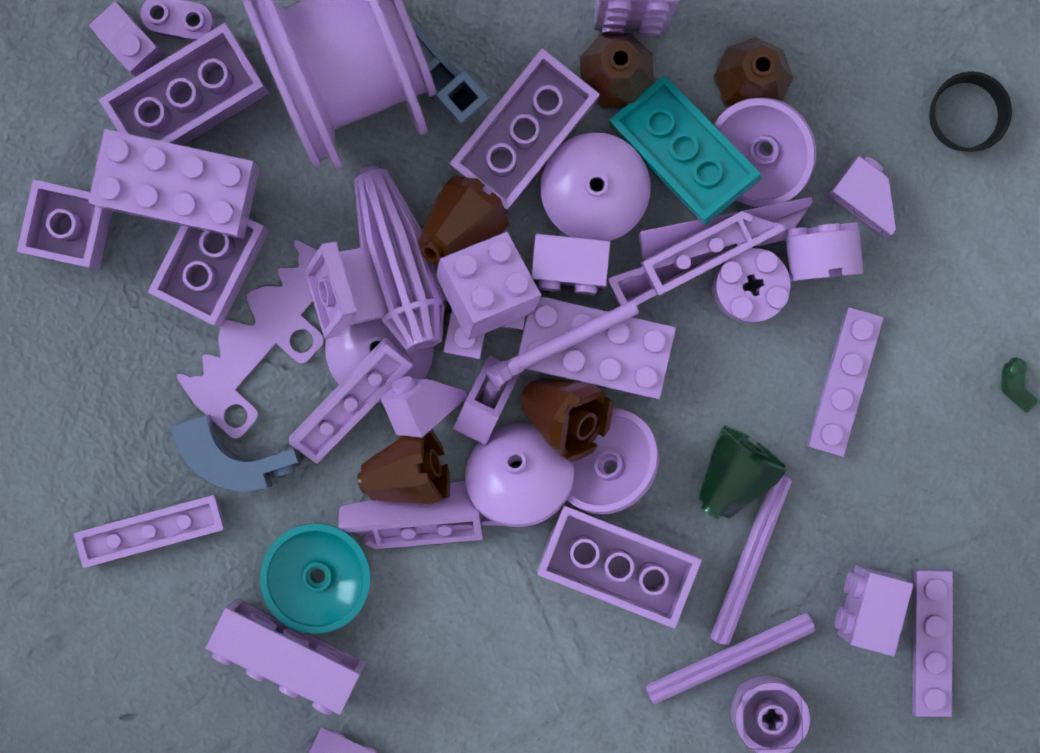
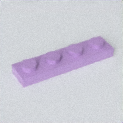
(845, 381)
(351, 400)
(149, 531)
(932, 643)

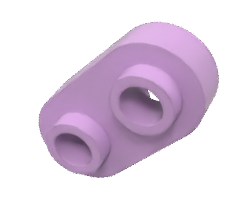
(176, 19)

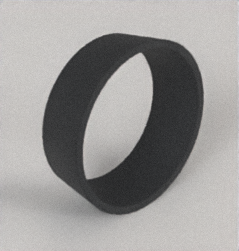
(1000, 98)

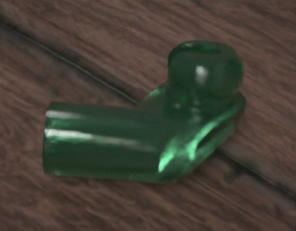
(1013, 384)

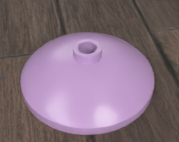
(794, 148)
(592, 214)
(355, 343)
(635, 453)
(523, 493)

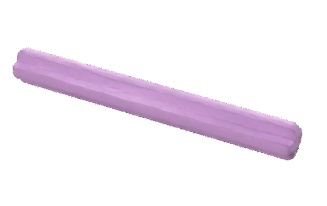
(750, 562)
(730, 658)

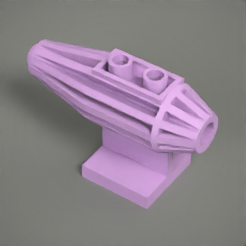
(383, 276)

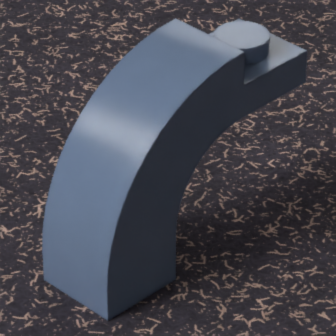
(455, 90)
(209, 458)

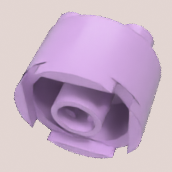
(824, 251)
(760, 267)
(754, 700)

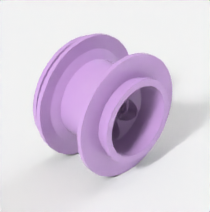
(340, 64)

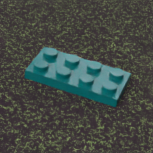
(685, 150)

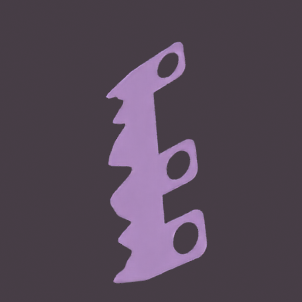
(243, 346)

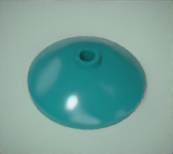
(293, 592)

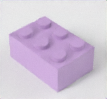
(207, 270)

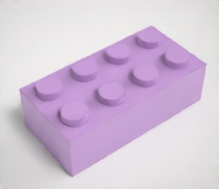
(645, 16)
(187, 91)
(525, 129)
(174, 184)
(621, 358)
(618, 565)
(285, 656)

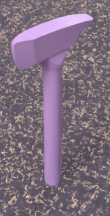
(506, 369)

